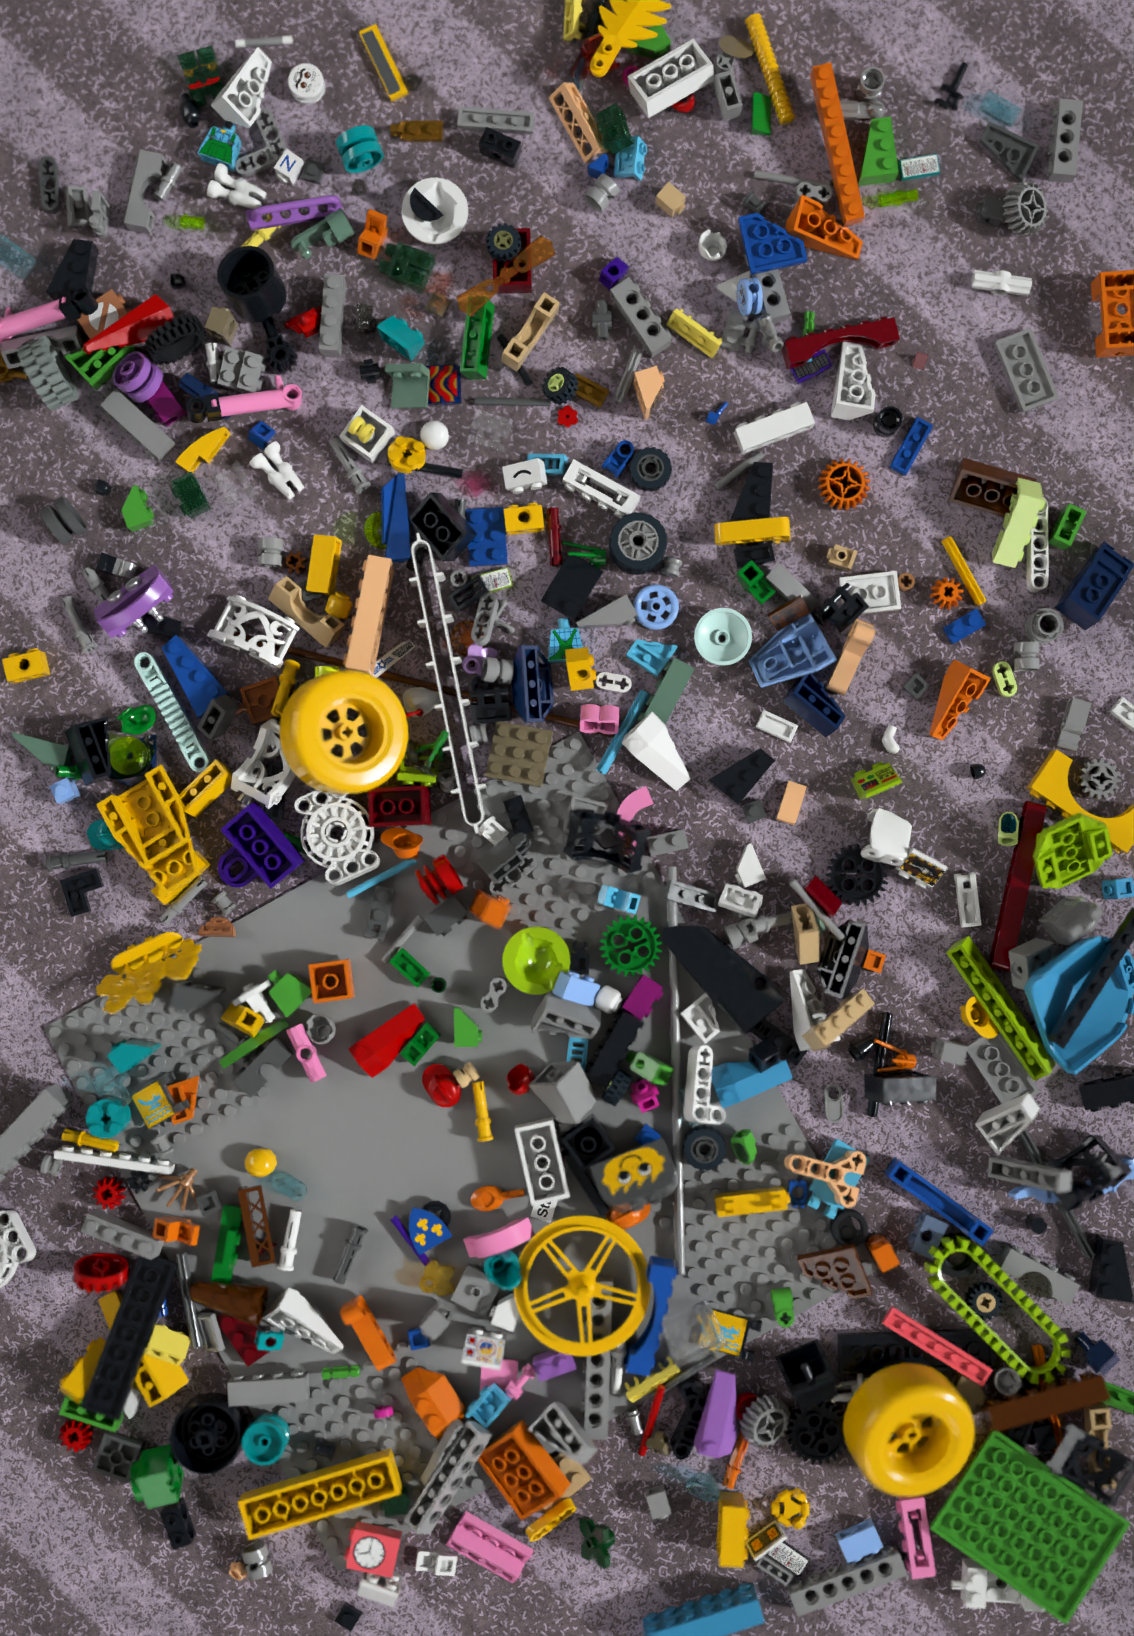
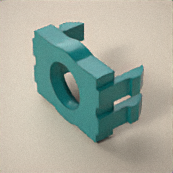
(262, 1336)

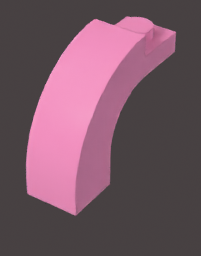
(633, 803)
(499, 1239)

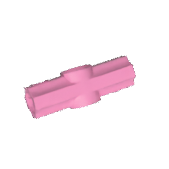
(311, 1065)

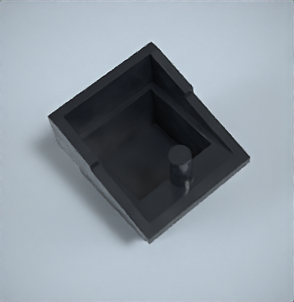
(808, 1374)

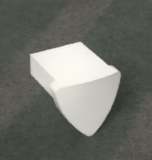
(492, 831)

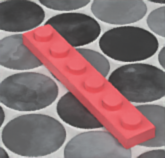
(937, 1346)

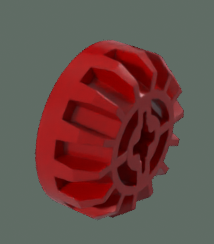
(100, 1272)

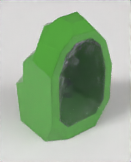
(744, 1146)

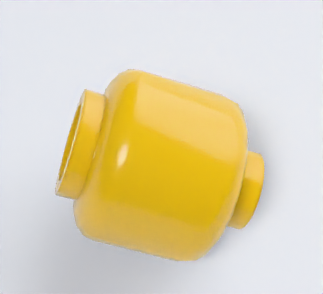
(339, 605)

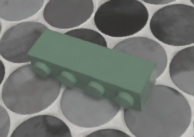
(668, 690)

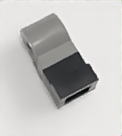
(116, 566)

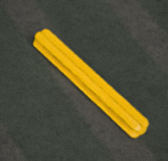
(963, 571)

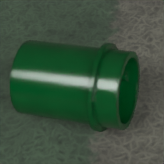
(438, 984)

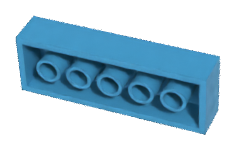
(710, 1616)

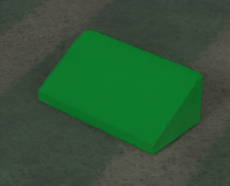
(760, 114)

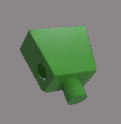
(288, 991)
(650, 1067)

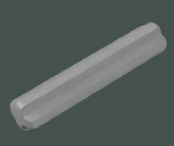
(628, 375)

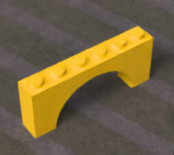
(1052, 786)

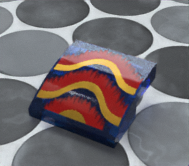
(444, 385)

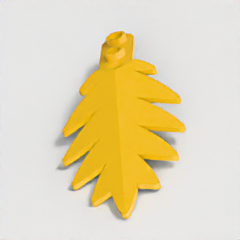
(625, 28)

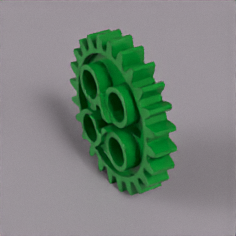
(636, 961)

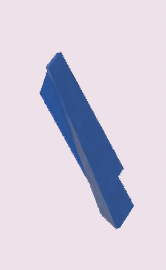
(395, 520)

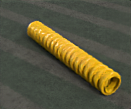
(770, 68)

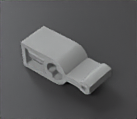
(1073, 723)

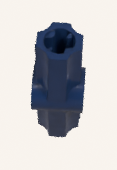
(196, 388)

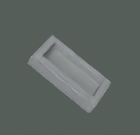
(210, 1332)

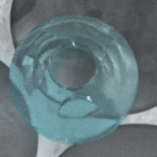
(703, 1487)

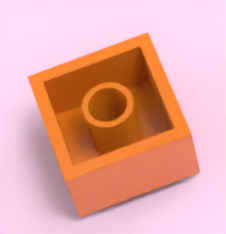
(331, 980)

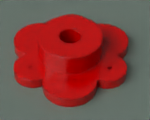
(567, 411)

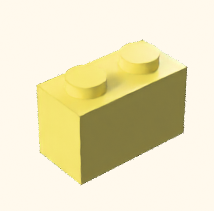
(168, 1345)

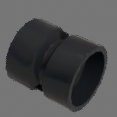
(888, 421)

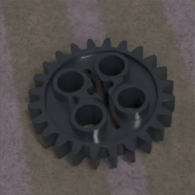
(856, 892)
(801, 1425)

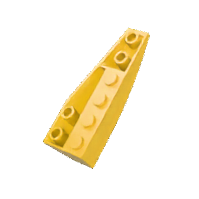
(155, 1377)

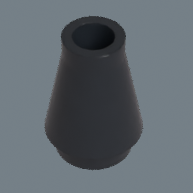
(861, 1048)

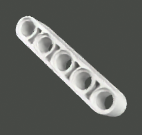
(1041, 554)

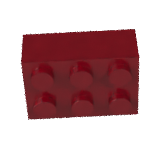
(521, 281)
(399, 806)

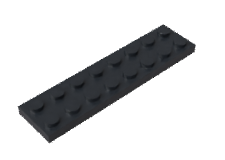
(129, 1337)
(878, 1350)

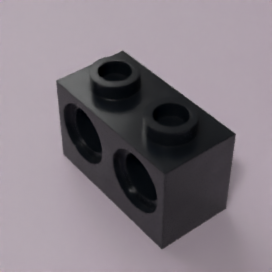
(178, 1524)

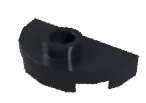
(423, 207)

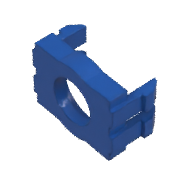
(801, 1201)

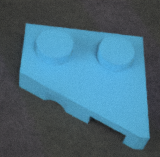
(651, 655)

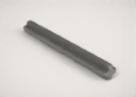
(189, 1304)

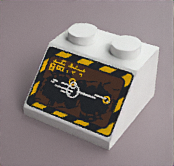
(921, 868)

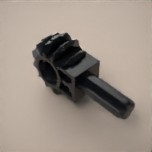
(278, 347)

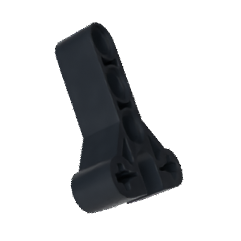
(688, 1419)

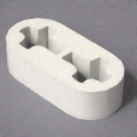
(615, 678)

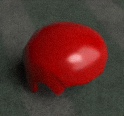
(519, 1079)
(742, 1401)

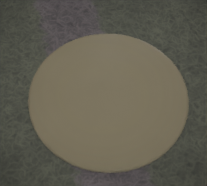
(736, 46)

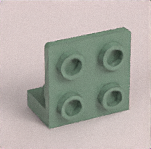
(409, 385)

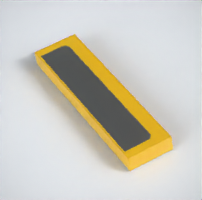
(383, 62)

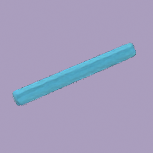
(624, 728)

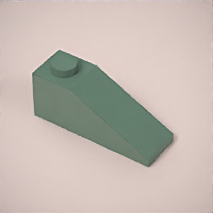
(47, 752)

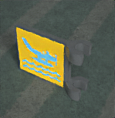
(156, 1102)

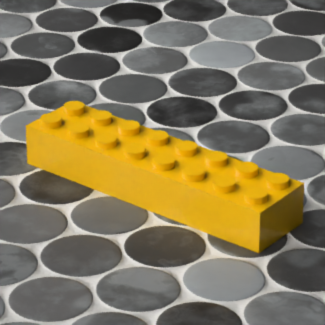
(320, 1493)

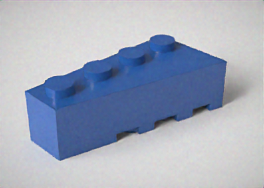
(194, 676)

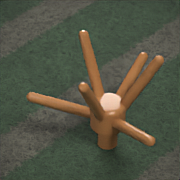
(185, 1182)

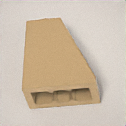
(805, 934)

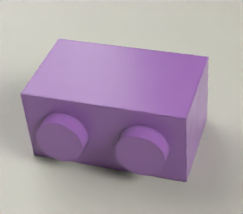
(553, 1364)

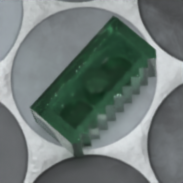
(191, 495)

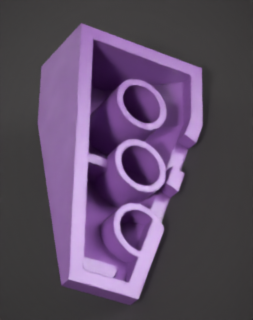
(718, 1422)

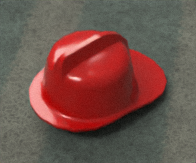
(441, 1085)

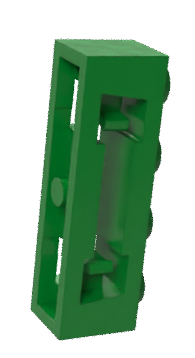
(477, 342)

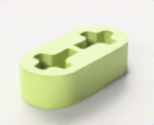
(1000, 681)

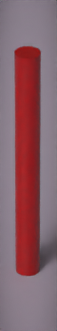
(651, 1419)

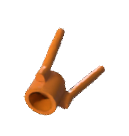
(903, 1059)

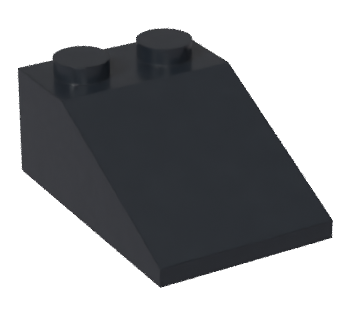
(572, 587)

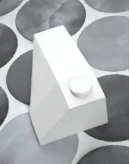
(243, 93)
(853, 387)
(655, 749)
(805, 1006)
(296, 1314)

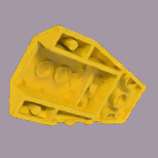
(153, 829)

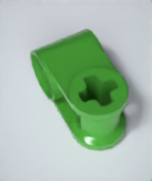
(783, 1303)

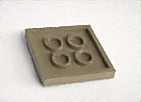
(519, 754)

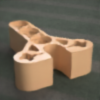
(856, 643)
(836, 1183)

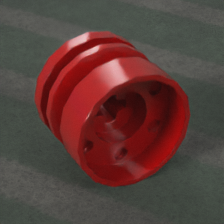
(439, 879)

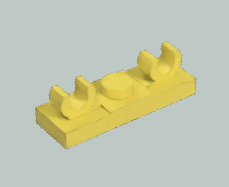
(571, 21)
(694, 333)
(652, 1381)

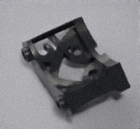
(612, 855)
(1111, 1175)
(1118, 1462)

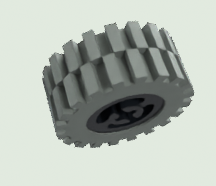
(47, 373)

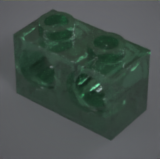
(614, 129)

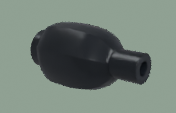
(189, 111)

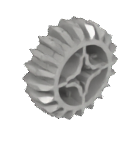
(1025, 208)
(765, 1421)

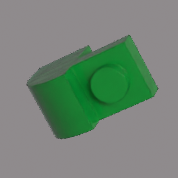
(753, 582)

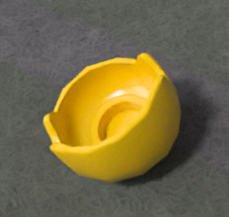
(260, 1162)

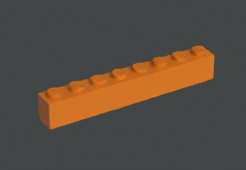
(837, 144)

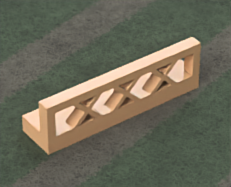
(581, 115)

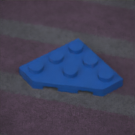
(769, 245)

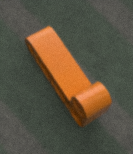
(369, 1332)

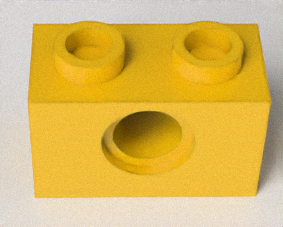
(515, 526)
(37, 667)
(579, 668)

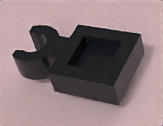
(579, 962)

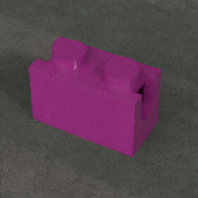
(166, 406)
(642, 997)

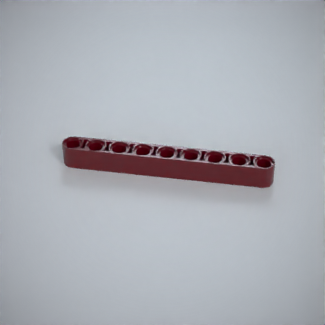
(1017, 886)

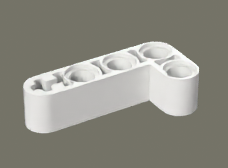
(703, 1085)

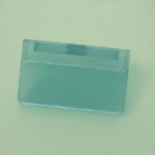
(15, 258)

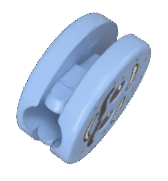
(749, 296)

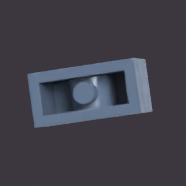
(937, 1229)

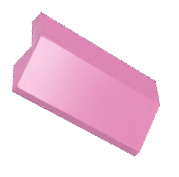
(489, 1547)

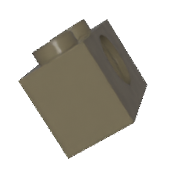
(221, 325)

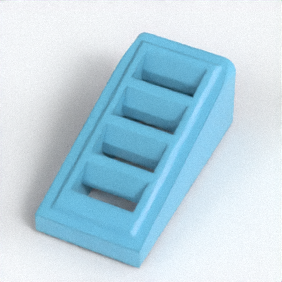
(555, 457)
(577, 1040)

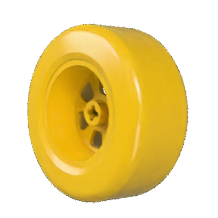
(376, 708)
(929, 1453)

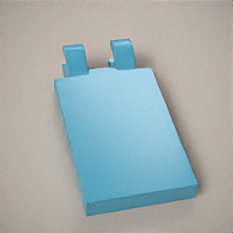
(820, 1189)

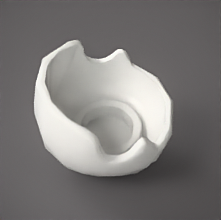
(712, 245)
(434, 435)

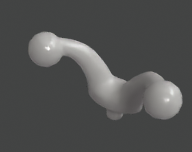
(503, 603)

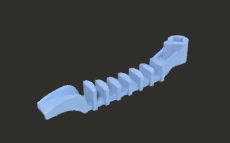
(1048, 1196)

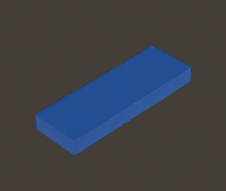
(911, 446)

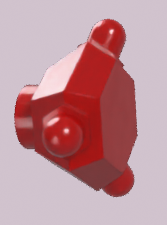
(305, 322)

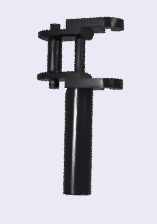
(952, 89)

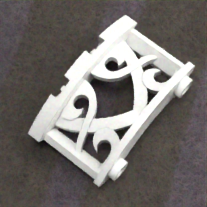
(225, 632)
(247, 770)

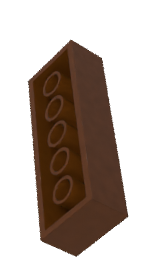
(1045, 1402)

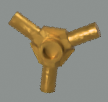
(9, 374)

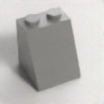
(565, 1091)

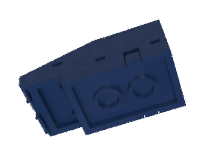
(1095, 586)

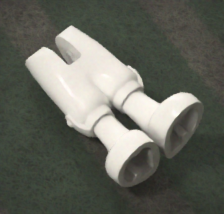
(242, 189)
(285, 471)

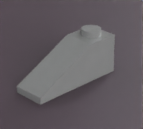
(612, 615)

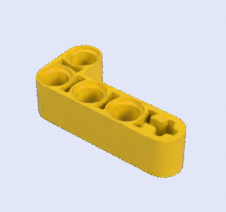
(753, 531)

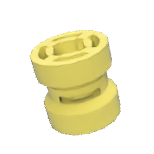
(361, 429)

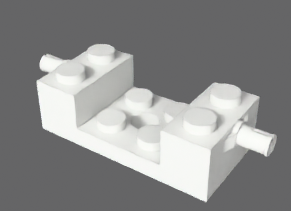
(980, 1586)

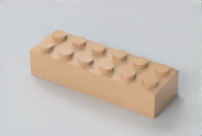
(370, 614)

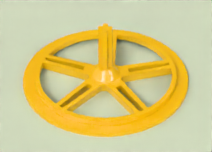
(583, 1285)

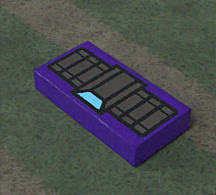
(817, 364)

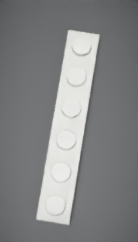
(122, 1160)

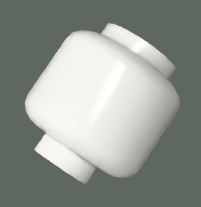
(608, 999)

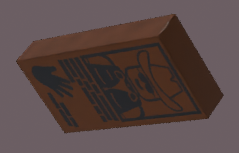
(789, 612)

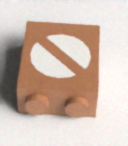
(109, 311)

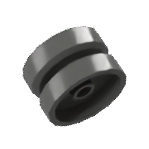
(63, 520)

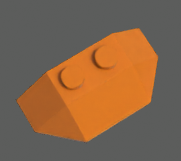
(433, 1399)

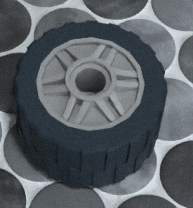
(639, 528)

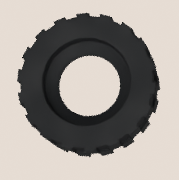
(960, 1270)

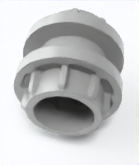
(1052, 619)

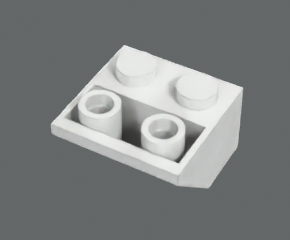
(380, 1588)

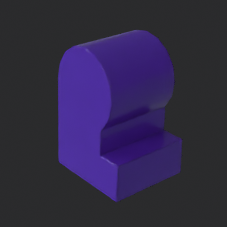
(613, 273)

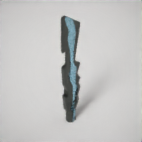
(580, 66)

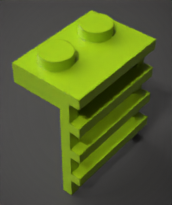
(411, 775)

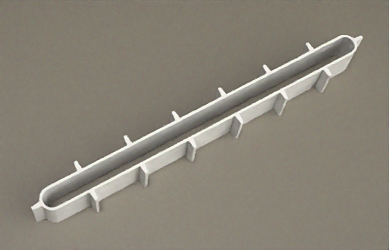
(416, 581)

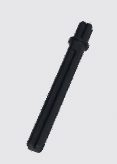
(881, 1054)

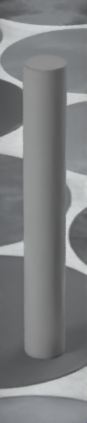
(737, 471)
(401, 940)

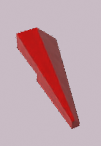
(132, 327)

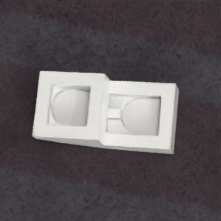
(435, 1561)

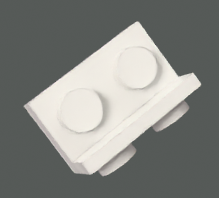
(740, 900)

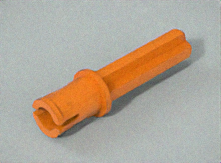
(733, 1467)

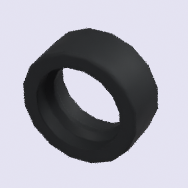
(858, 1240)

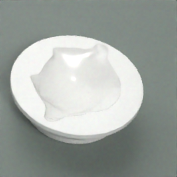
(448, 200)

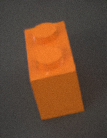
(882, 1252)

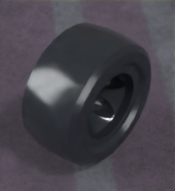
(204, 1454)

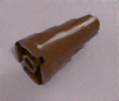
(234, 1299)

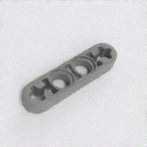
(443, 1447)

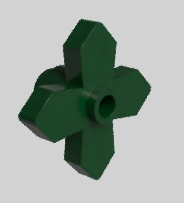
(597, 1541)

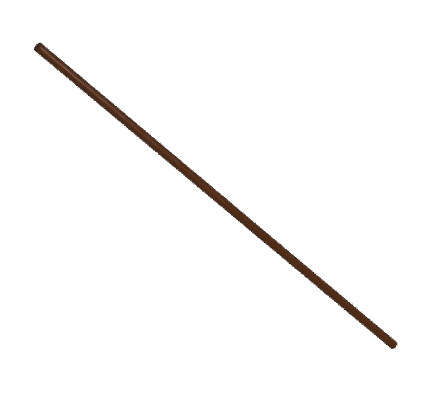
(413, 681)

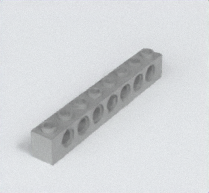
(597, 1428)

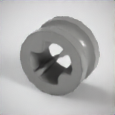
(453, 580)

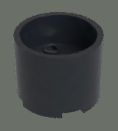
(251, 283)

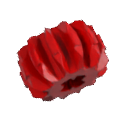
(115, 1198)
(76, 1442)

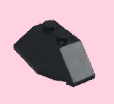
(843, 959)

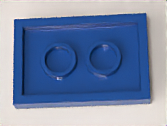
(489, 544)

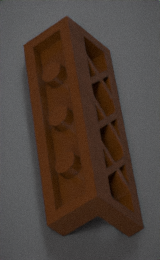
(249, 1225)

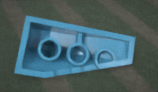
(741, 1080)

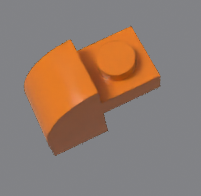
(374, 234)
(176, 1229)

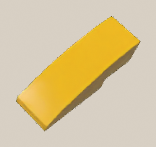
(203, 449)

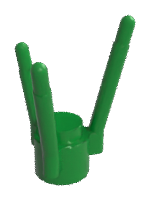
(596, 556)

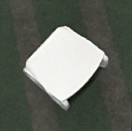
(888, 838)

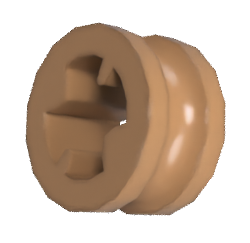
(909, 578)

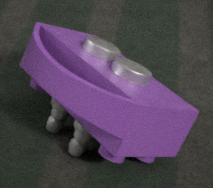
(133, 601)

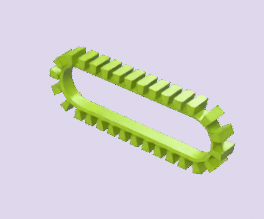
(1014, 1292)

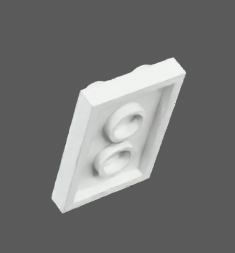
(876, 589)

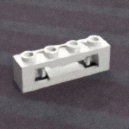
(589, 493)

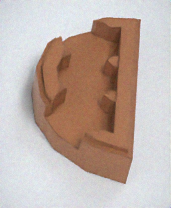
(218, 928)

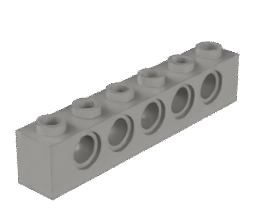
(448, 1477)
(844, 1589)

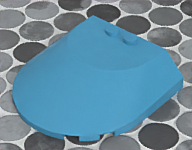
(1055, 986)

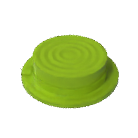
(535, 960)

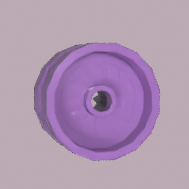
(137, 376)

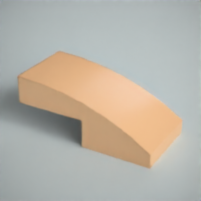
(791, 802)

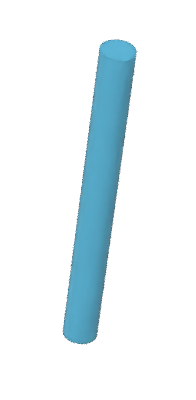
(381, 877)

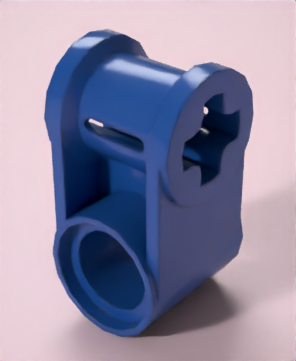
(616, 460)

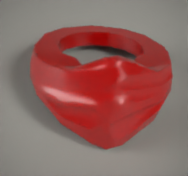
(685, 106)

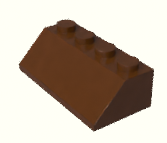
(984, 487)

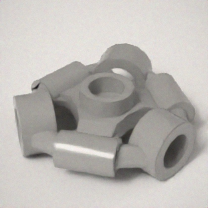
(769, 334)

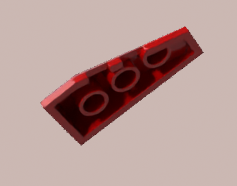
(381, 1046)

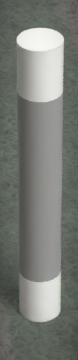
(267, 41)

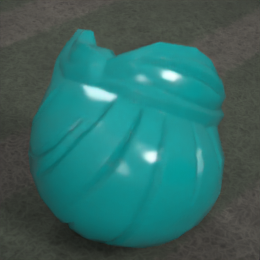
(503, 1270)

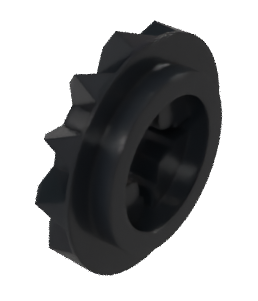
(434, 1206)

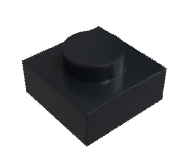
(348, 1616)

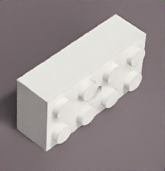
(671, 78)
(544, 1180)

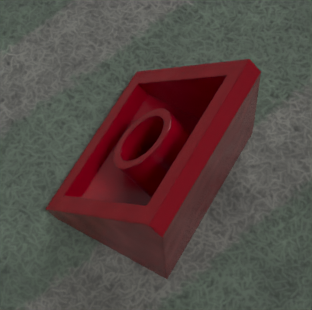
(822, 896)

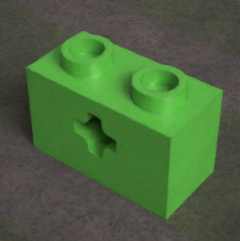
(1066, 526)

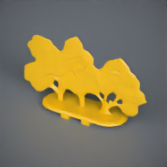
(146, 969)

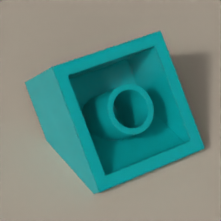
(401, 337)
(130, 1053)

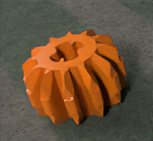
(952, 598)

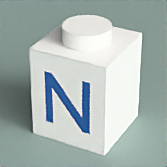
(289, 167)

